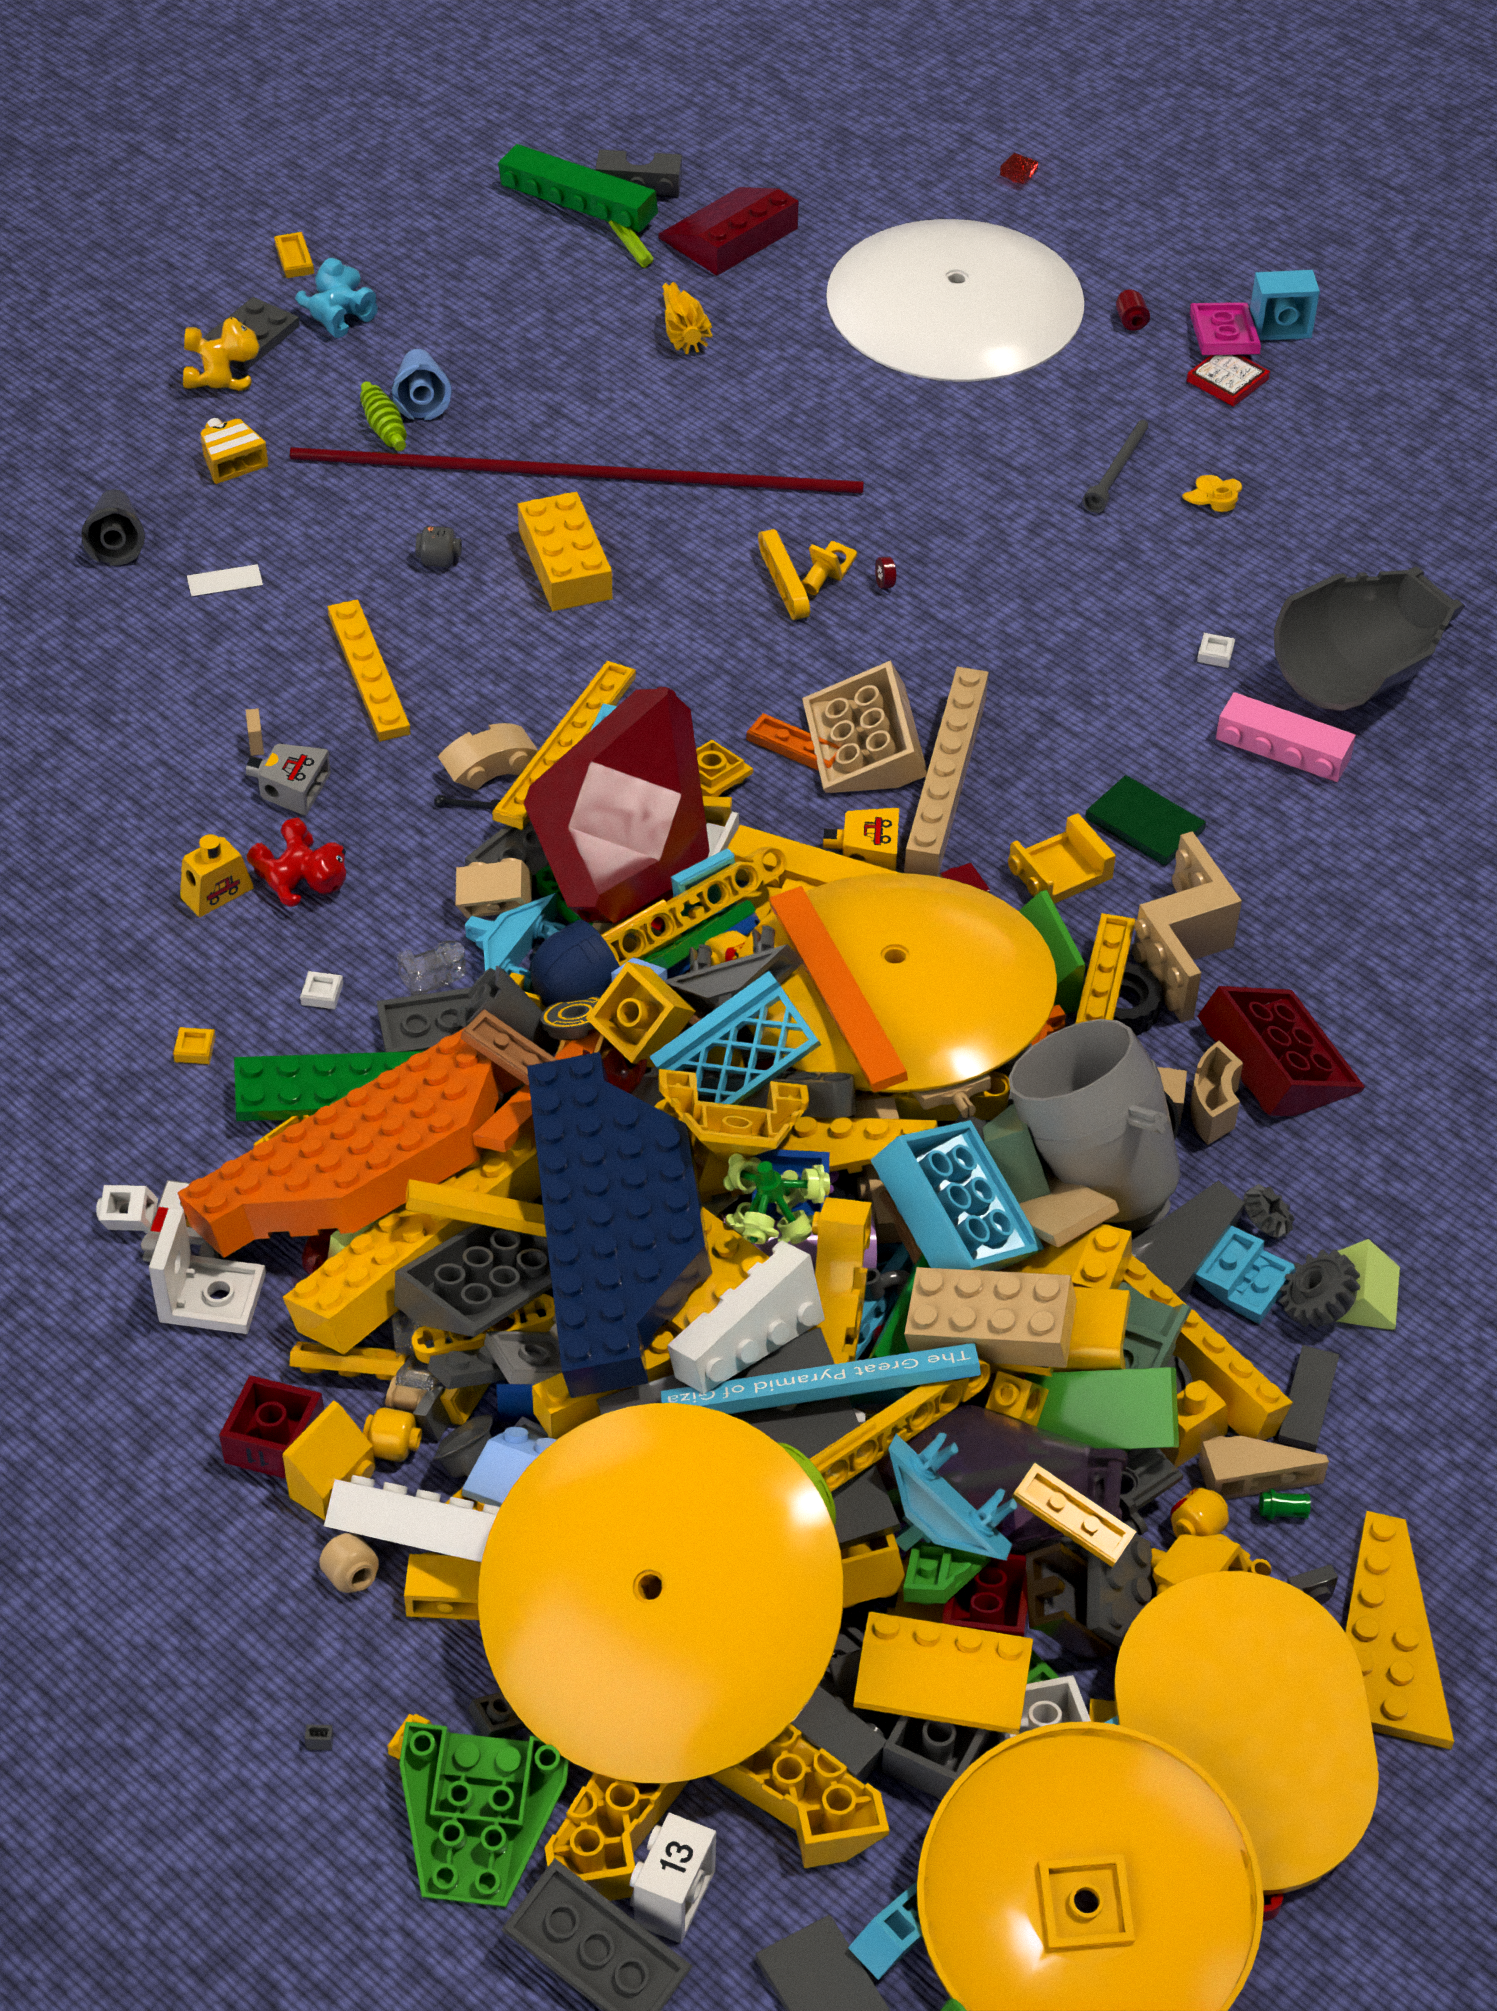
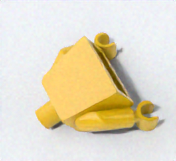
(1201, 1555)

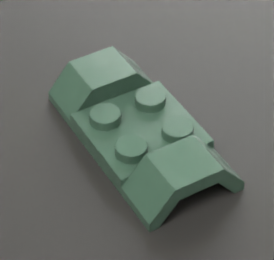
(1151, 1330)

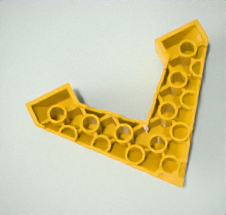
(786, 1778)

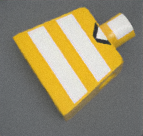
(232, 449)

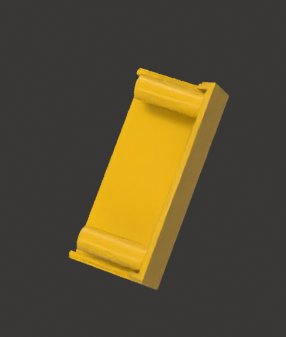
(1096, 1331)

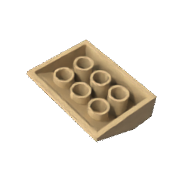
(872, 727)

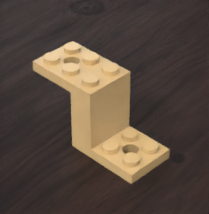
(1186, 926)

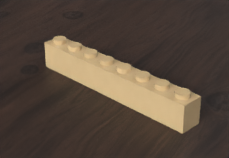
(946, 772)

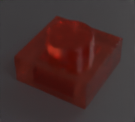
(1018, 168)

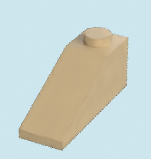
(1251, 1466)

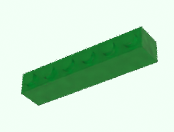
(578, 187)

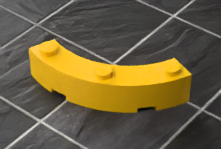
(841, 1280)

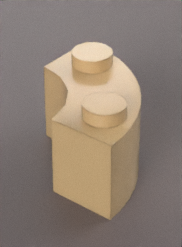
(488, 754)
(1213, 1097)

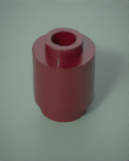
(1132, 310)

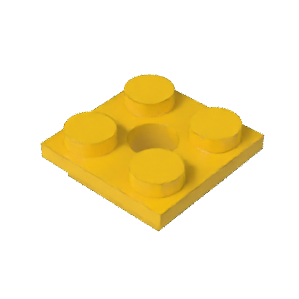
(719, 769)

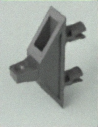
(714, 985)

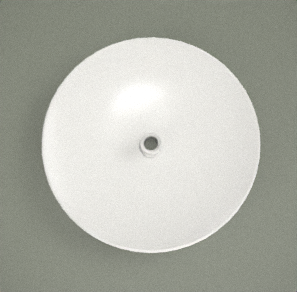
(955, 300)

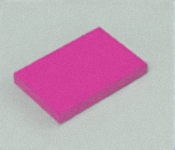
(1224, 328)

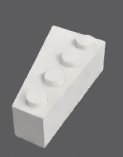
(749, 1322)

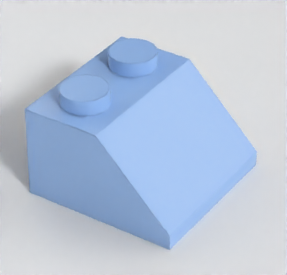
(502, 1464)

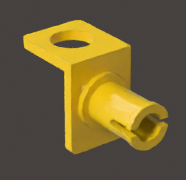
(827, 564)

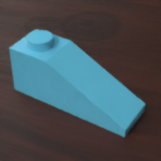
(889, 1934)

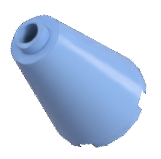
(421, 387)

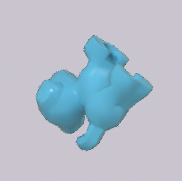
(336, 297)

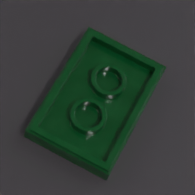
(1143, 819)

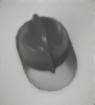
(464, 1445)

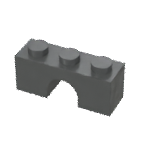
(661, 174)

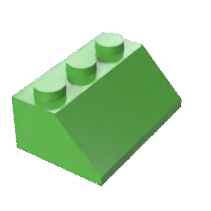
(1067, 959)

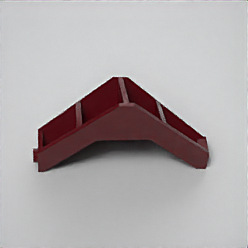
(623, 808)

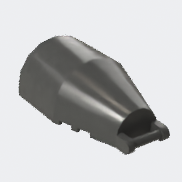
(1360, 635)

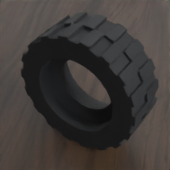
(1148, 988)

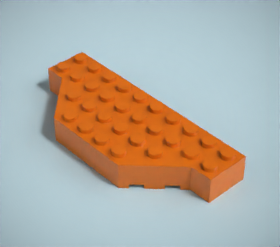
(356, 1154)

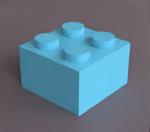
(1284, 304)

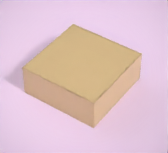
(254, 732)

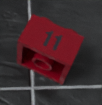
(266, 1423)

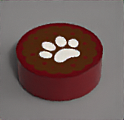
(885, 572)

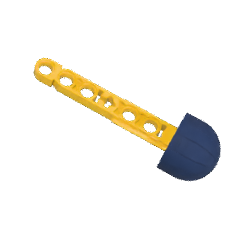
(580, 961)

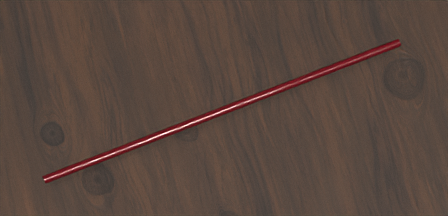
(576, 470)

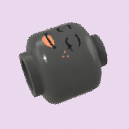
(438, 546)

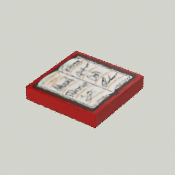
(1228, 377)

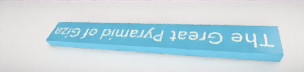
(833, 1380)

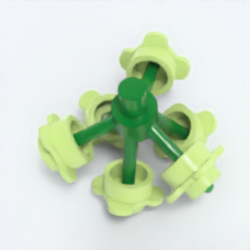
(771, 1187)

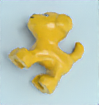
(235, 344)

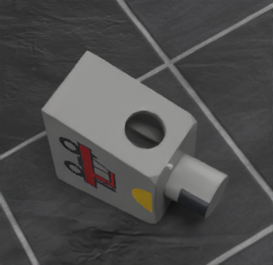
(291, 775)

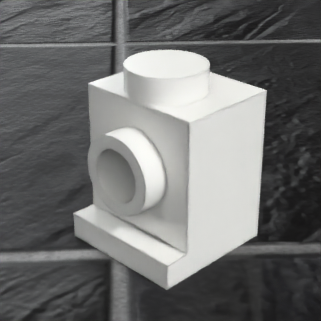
(118, 1199)

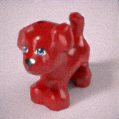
(321, 868)

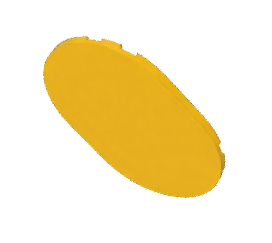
(1267, 1704)

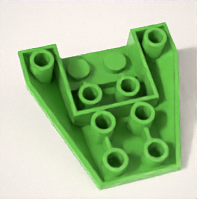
(476, 1809)

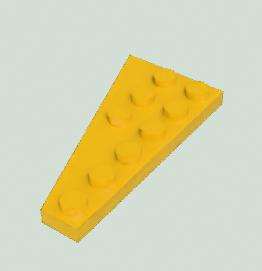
(849, 1141)
(1394, 1637)

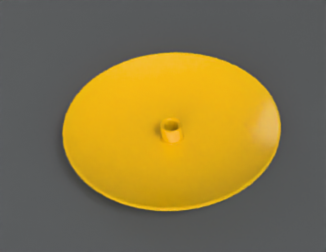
(940, 964)
(741, 1611)

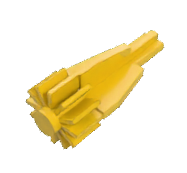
(684, 319)

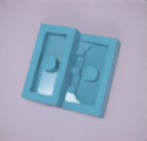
(1244, 1274)

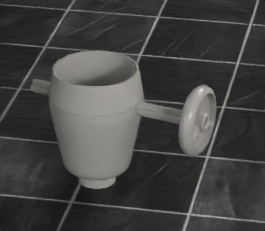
(1099, 1116)

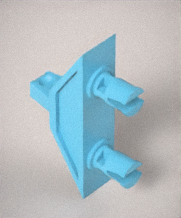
(514, 935)
(937, 1510)

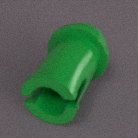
(1284, 1505)

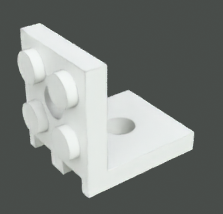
(186, 1281)

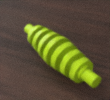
(383, 416)

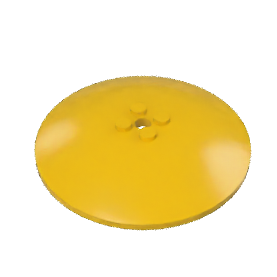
(1101, 1816)

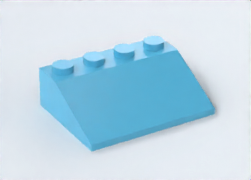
(955, 1199)

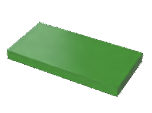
(1112, 1407)

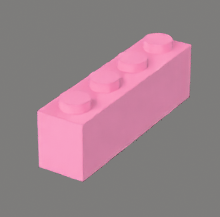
(1285, 737)

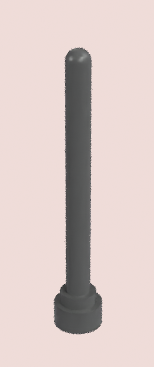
(1098, 496)

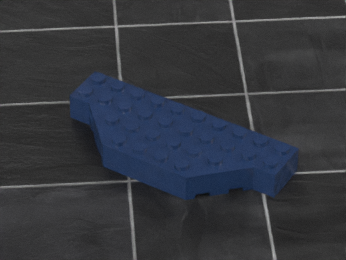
(616, 1218)

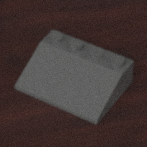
(473, 1279)

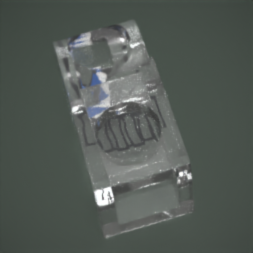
(432, 968)

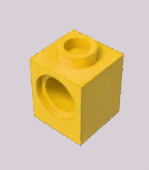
(1017, 1398)

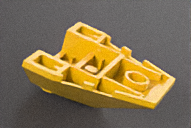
(730, 1127)

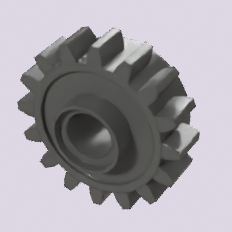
(1320, 1289)

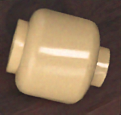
(349, 1563)

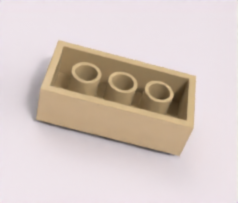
(1005, 1314)

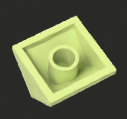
(1378, 1289)

